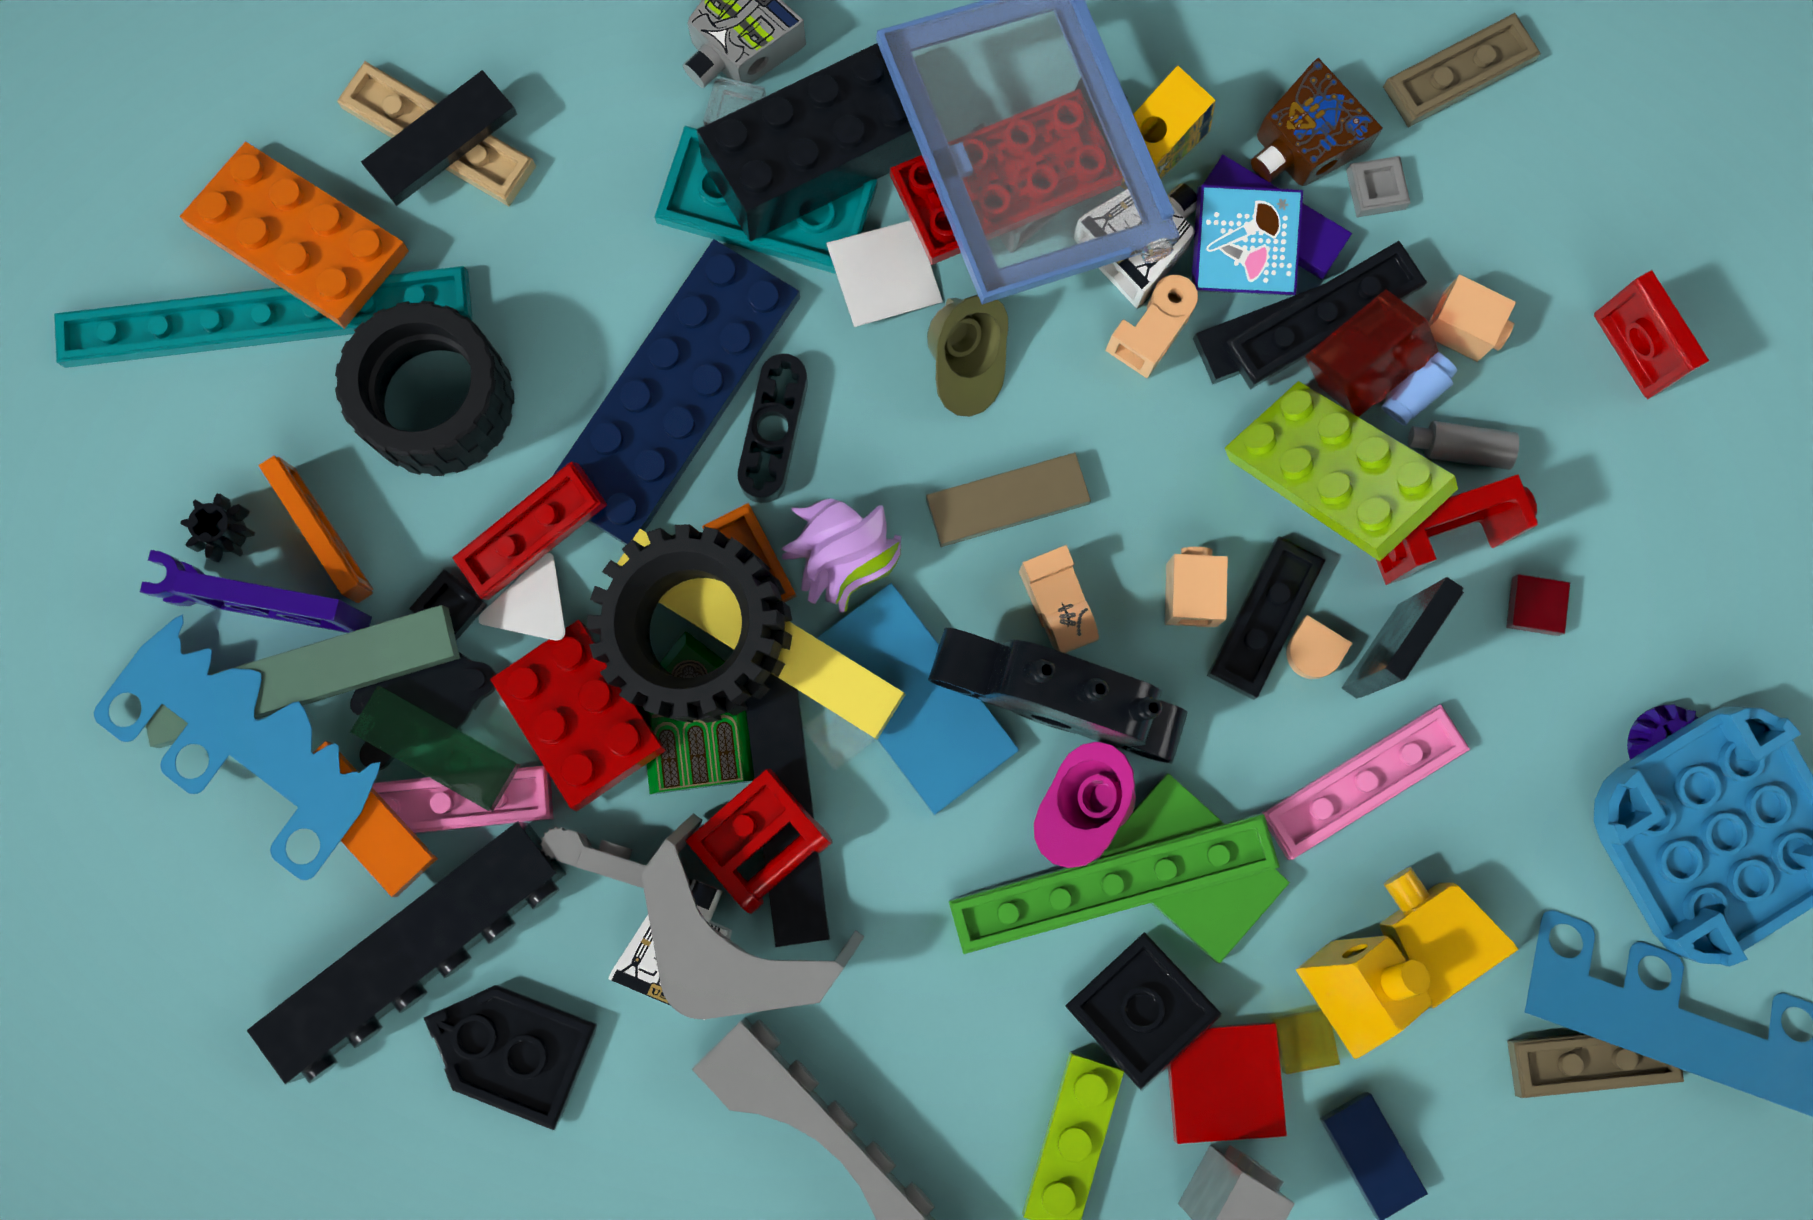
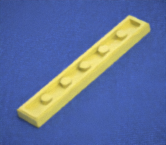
(809, 663)

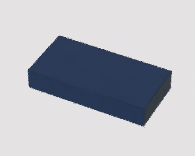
(1373, 1156)

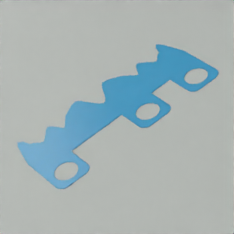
(223, 722)

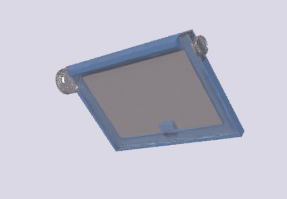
(1028, 141)

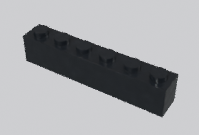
(406, 953)

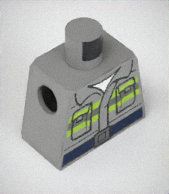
(741, 39)

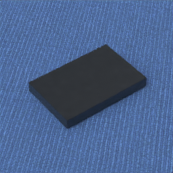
(1403, 639)

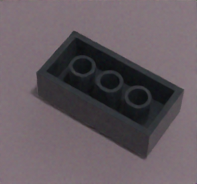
(808, 143)

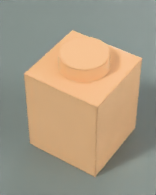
(1471, 318)
(1196, 588)

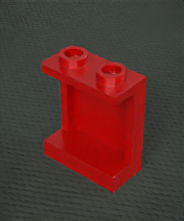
(1501, 508)

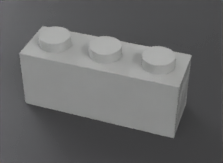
(1234, 1189)

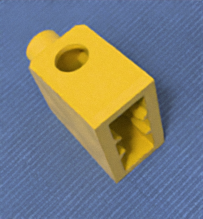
(1443, 933)
(1366, 990)

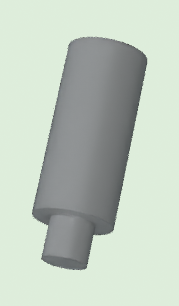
(1466, 444)

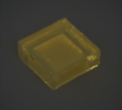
(1305, 1041)

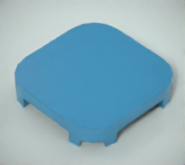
(1714, 833)

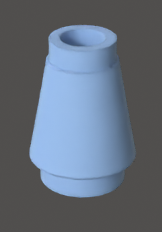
(1420, 389)

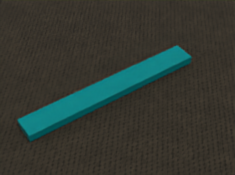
(234, 319)

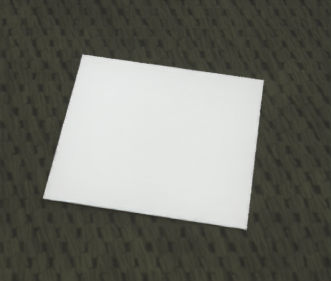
(884, 273)

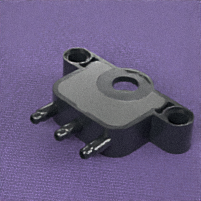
(1060, 692)

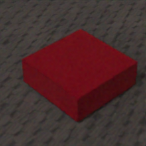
(1538, 605)

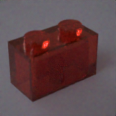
(1372, 353)

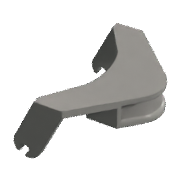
(706, 971)

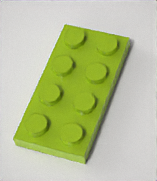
(1341, 470)

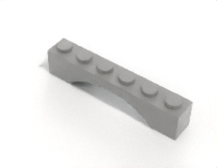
(757, 1080)

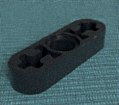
(767, 389)

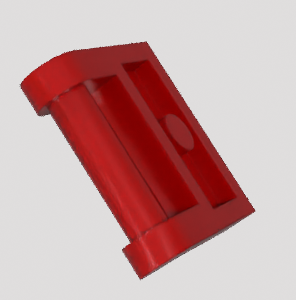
(746, 827)

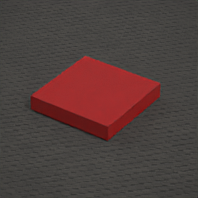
(1650, 335)
(1228, 1086)

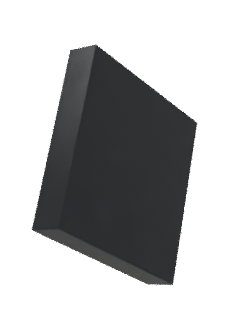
(1143, 1011)

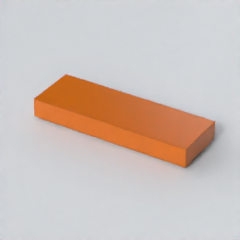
(316, 529)
(385, 842)

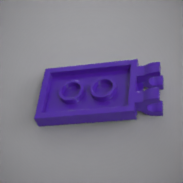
(190, 586)

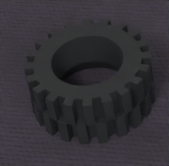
(629, 610)

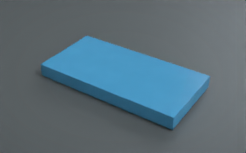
(936, 734)

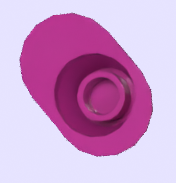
(1085, 805)

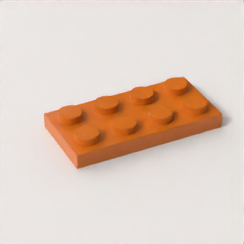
(294, 234)

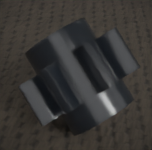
(205, 533)

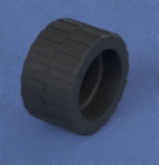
(393, 339)

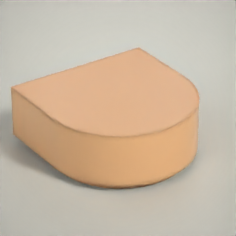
(1315, 649)

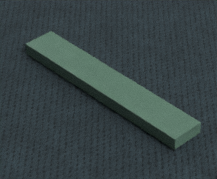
(337, 666)

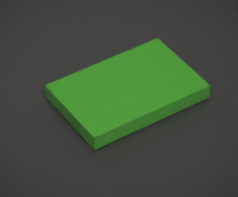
(1209, 916)

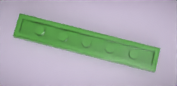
(1114, 883)

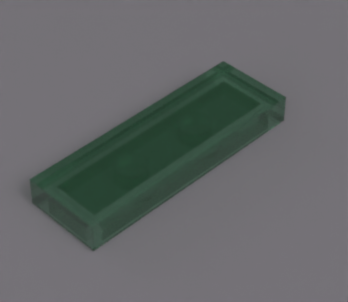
(435, 748)

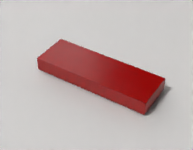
(529, 530)

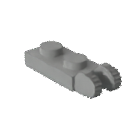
(609, 860)

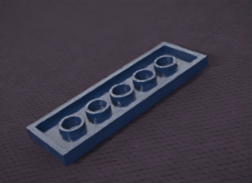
(679, 386)

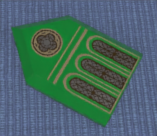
(698, 751)

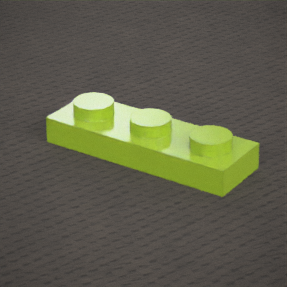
(1073, 1140)

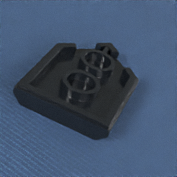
(512, 1052)

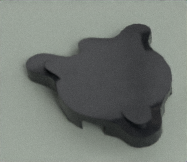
(443, 690)

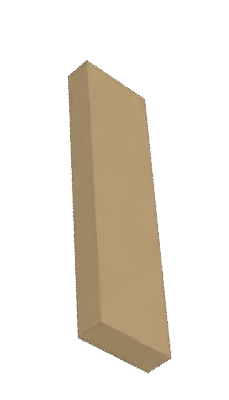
(393, 106)

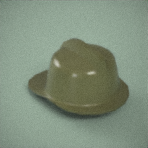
(969, 353)

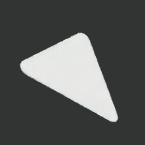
(530, 604)

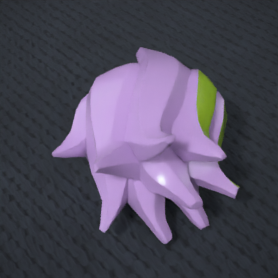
(842, 550)

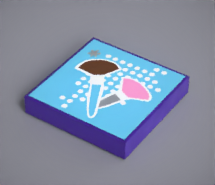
(1247, 240)

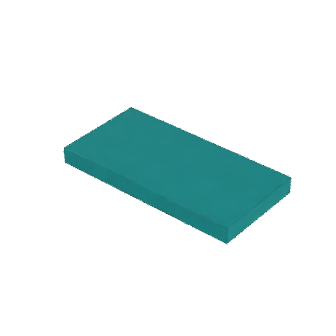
(696, 206)

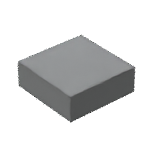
(1378, 186)

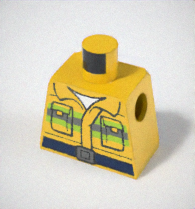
(1175, 119)

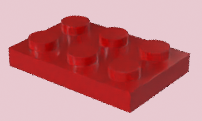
(575, 718)

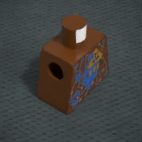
(1313, 129)

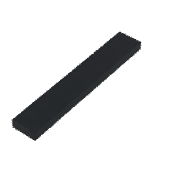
(779, 744)

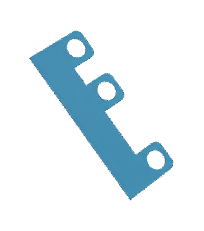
(1656, 1028)

